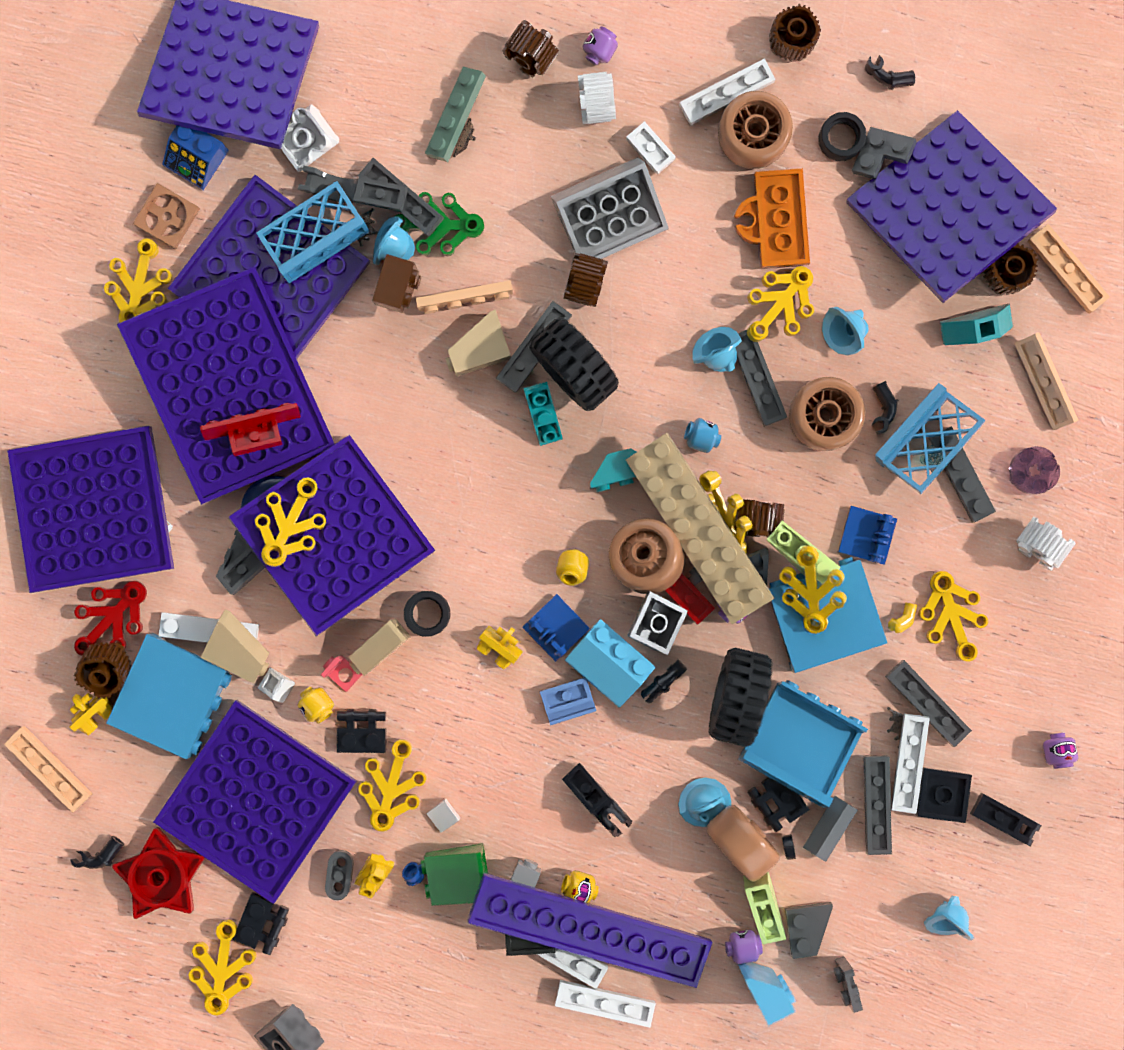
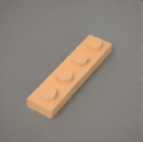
(1068, 269)
(456, 298)
(1046, 381)
(48, 769)

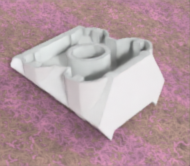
(307, 137)

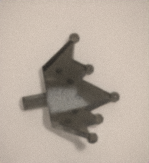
(464, 138)
(366, 218)
(897, 725)

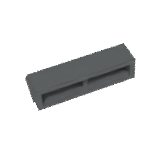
(830, 828)

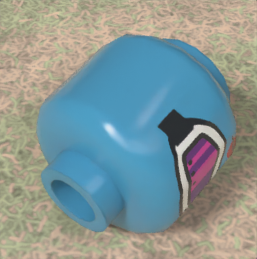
(702, 435)

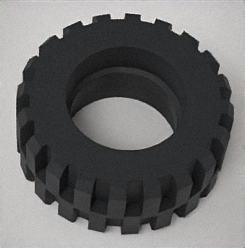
(574, 364)
(740, 697)

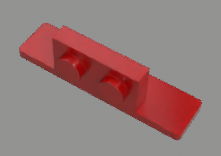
(254, 430)

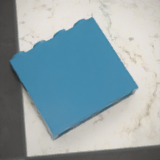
(849, 628)
(169, 697)
(803, 743)

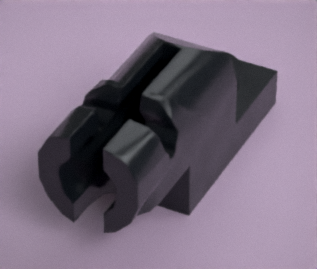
(596, 799)

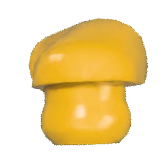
(905, 621)

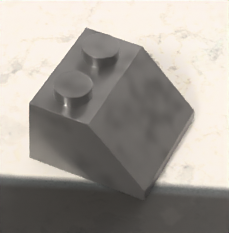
(657, 623)
(289, 1032)

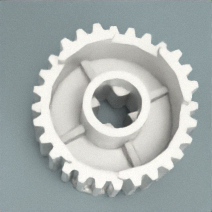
(597, 97)
(1044, 543)

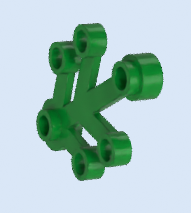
(447, 225)

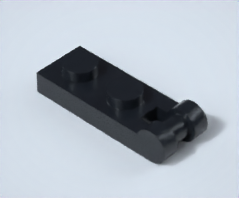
(1004, 819)

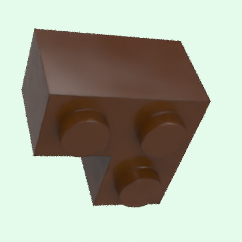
(396, 284)

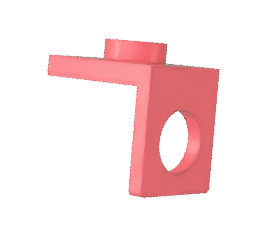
(332, 669)

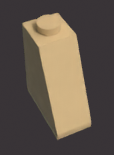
(479, 347)
(378, 647)
(236, 649)

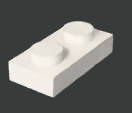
(650, 148)

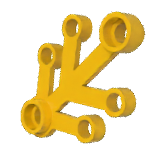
(138, 287)
(783, 300)
(710, 482)
(288, 525)
(811, 592)
(952, 611)
(391, 789)
(220, 971)

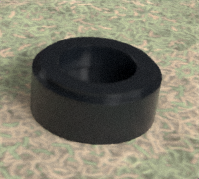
(788, 847)

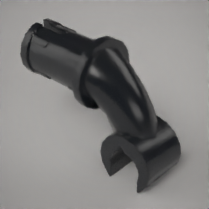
(889, 78)
(889, 405)
(662, 683)
(100, 859)

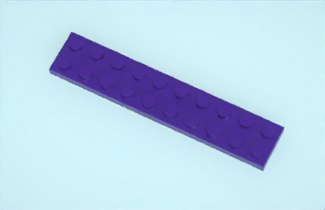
(589, 930)

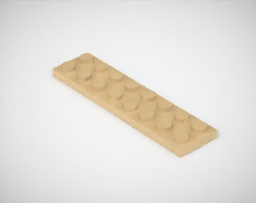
(700, 528)

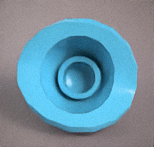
(393, 241)
(844, 330)
(717, 349)
(703, 801)
(949, 919)

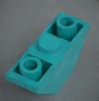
(977, 326)
(543, 413)
(614, 470)

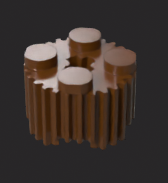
(794, 45)
(531, 49)
(585, 279)
(1008, 282)
(762, 516)
(103, 669)

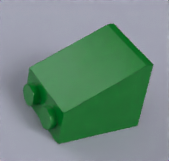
(454, 874)

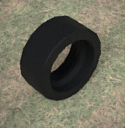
(848, 119)
(440, 626)

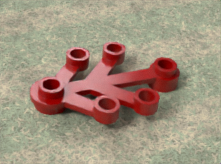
(113, 614)

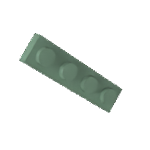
(455, 114)

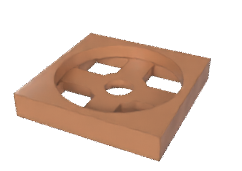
(149, 206)

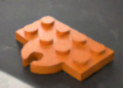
(777, 218)

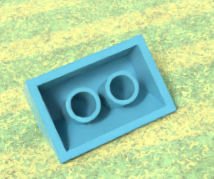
(610, 663)
(769, 991)

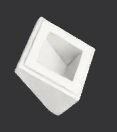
(276, 685)
(443, 815)

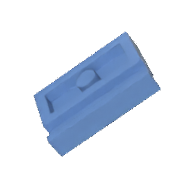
(568, 701)

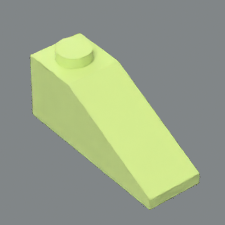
(765, 909)

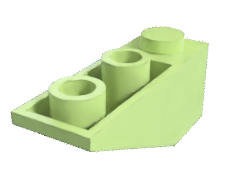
(789, 543)

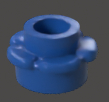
(412, 874)

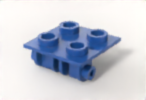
(867, 535)
(556, 627)

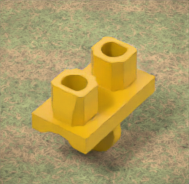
(501, 642)
(83, 719)
(373, 875)

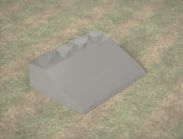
(611, 210)

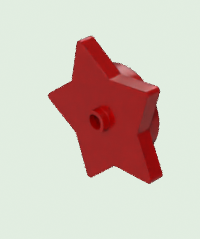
(146, 886)

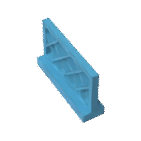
(319, 250)
(914, 424)

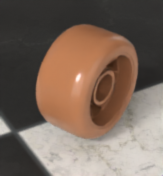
(760, 112)
(845, 411)
(659, 569)
(742, 842)

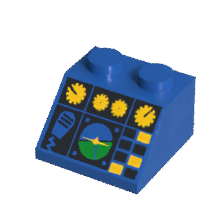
(194, 155)

